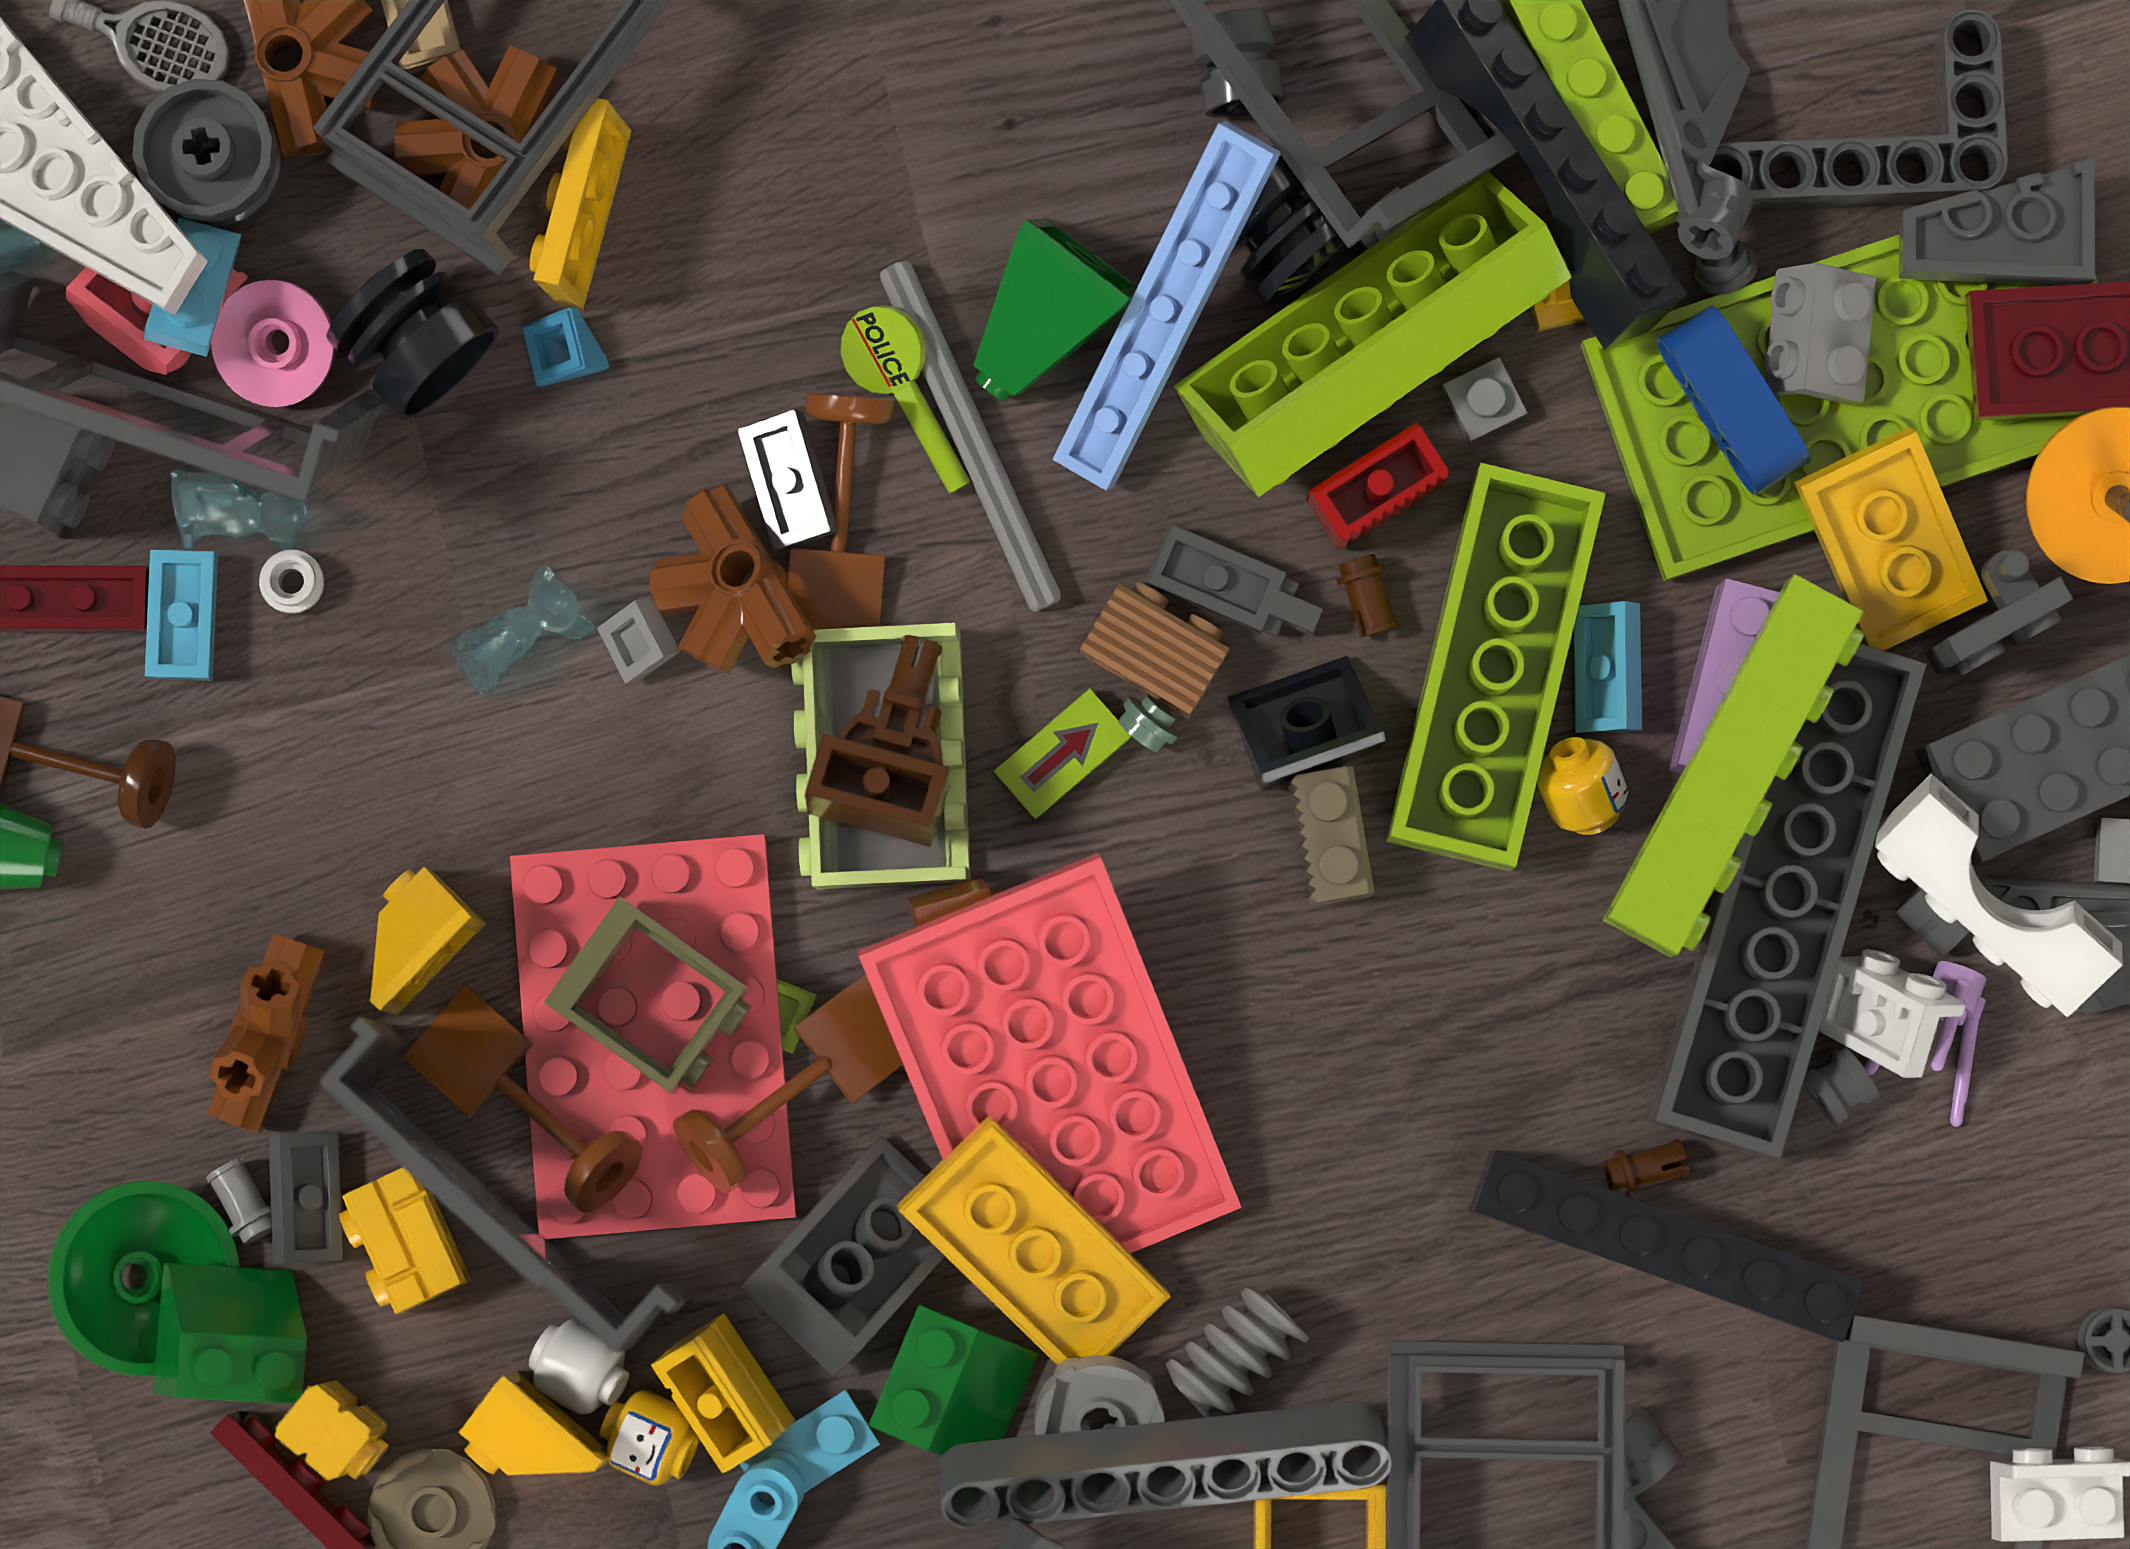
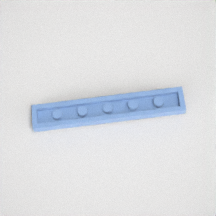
(1166, 304)

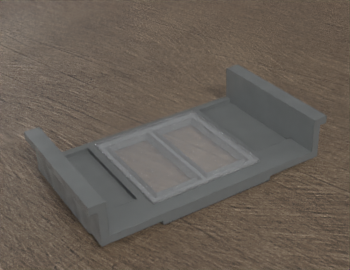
(474, 1202)

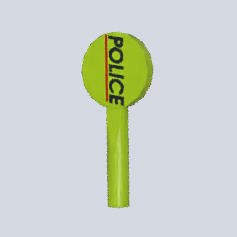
(885, 356)

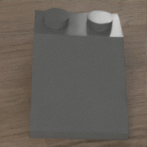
(847, 1261)

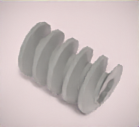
(1234, 1353)

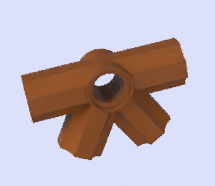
(325, 67)
(509, 103)
(714, 589)
(264, 1032)

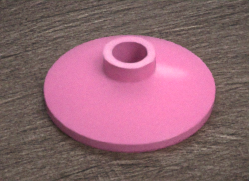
(245, 347)

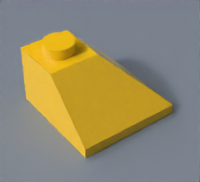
(417, 937)
(528, 1433)

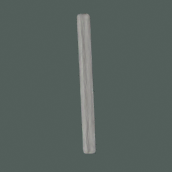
(974, 442)

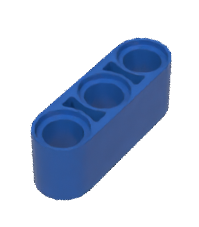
(1733, 400)

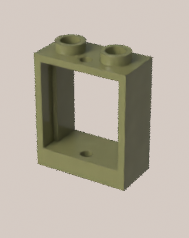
(595, 960)

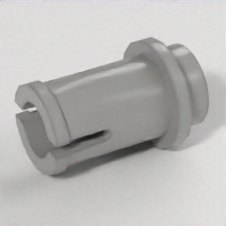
(241, 1201)

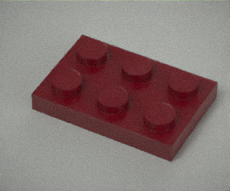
(2049, 350)

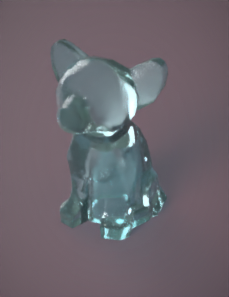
(224, 507)
(489, 651)

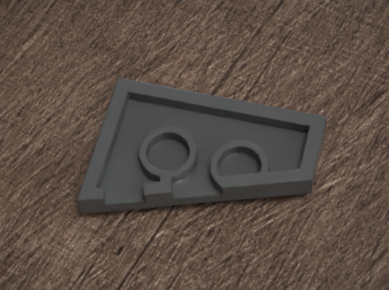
(2008, 234)

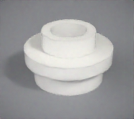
(274, 572)

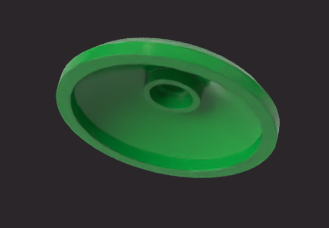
(122, 1227)

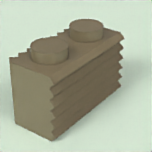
(1331, 836)

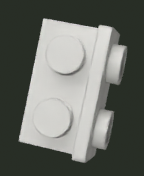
(1886, 1011)
(2058, 1497)

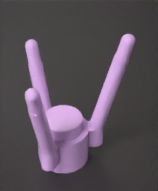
(1968, 987)

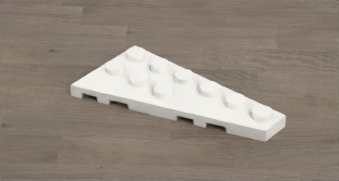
(76, 191)

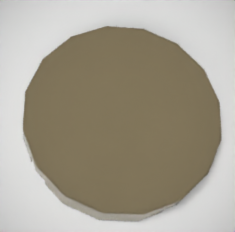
(432, 1503)

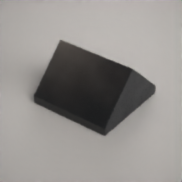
(1306, 722)

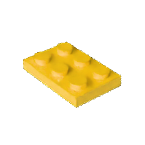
(580, 206)
(1891, 540)

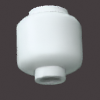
(577, 1368)

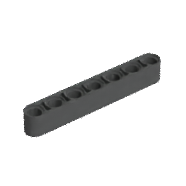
(1163, 1465)

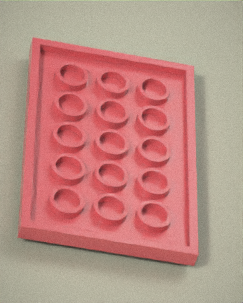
(721, 906)
(1057, 1034)

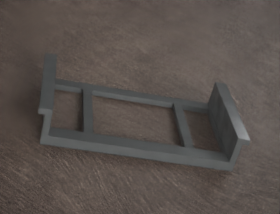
(1476, 151)
(472, 229)
(329, 442)
(1845, 1398)
(1407, 1446)

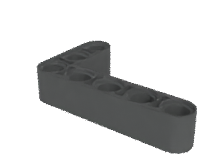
(1878, 155)

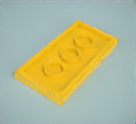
(1032, 1247)

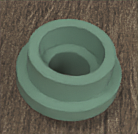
(1149, 722)

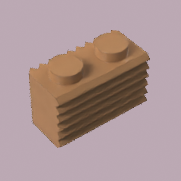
(1155, 648)

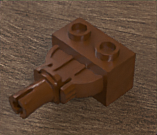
(885, 768)

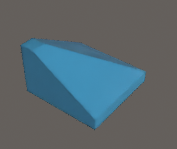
(562, 348)

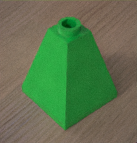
(1046, 308)

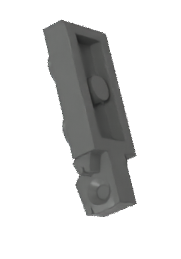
(1229, 584)

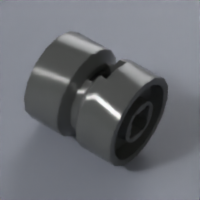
(1253, 36)

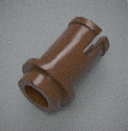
(1367, 595)
(1645, 1168)

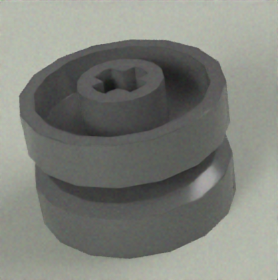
(186, 126)

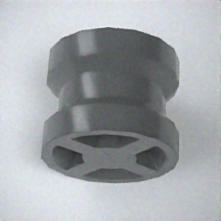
(1840, 1086)
(2115, 1340)

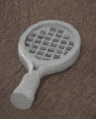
(93, 18)

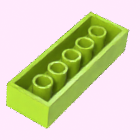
(1373, 332)
(1495, 667)

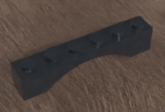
(1613, 262)
(1666, 1245)

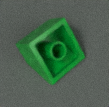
(229, 1335)
(951, 1384)

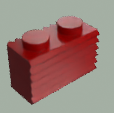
(1377, 486)

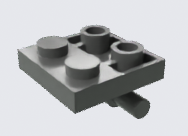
(2021, 614)

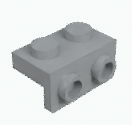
(1820, 332)

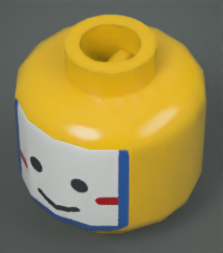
(1582, 785)
(649, 1438)

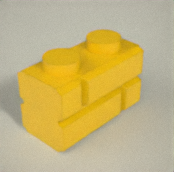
(405, 1241)
(723, 1393)
(334, 1431)

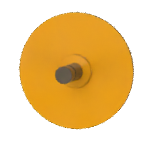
(2083, 496)

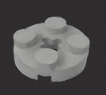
(1096, 1383)

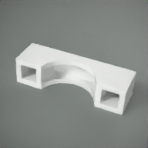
(2055, 950)

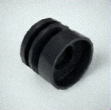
(1288, 236)
(402, 321)

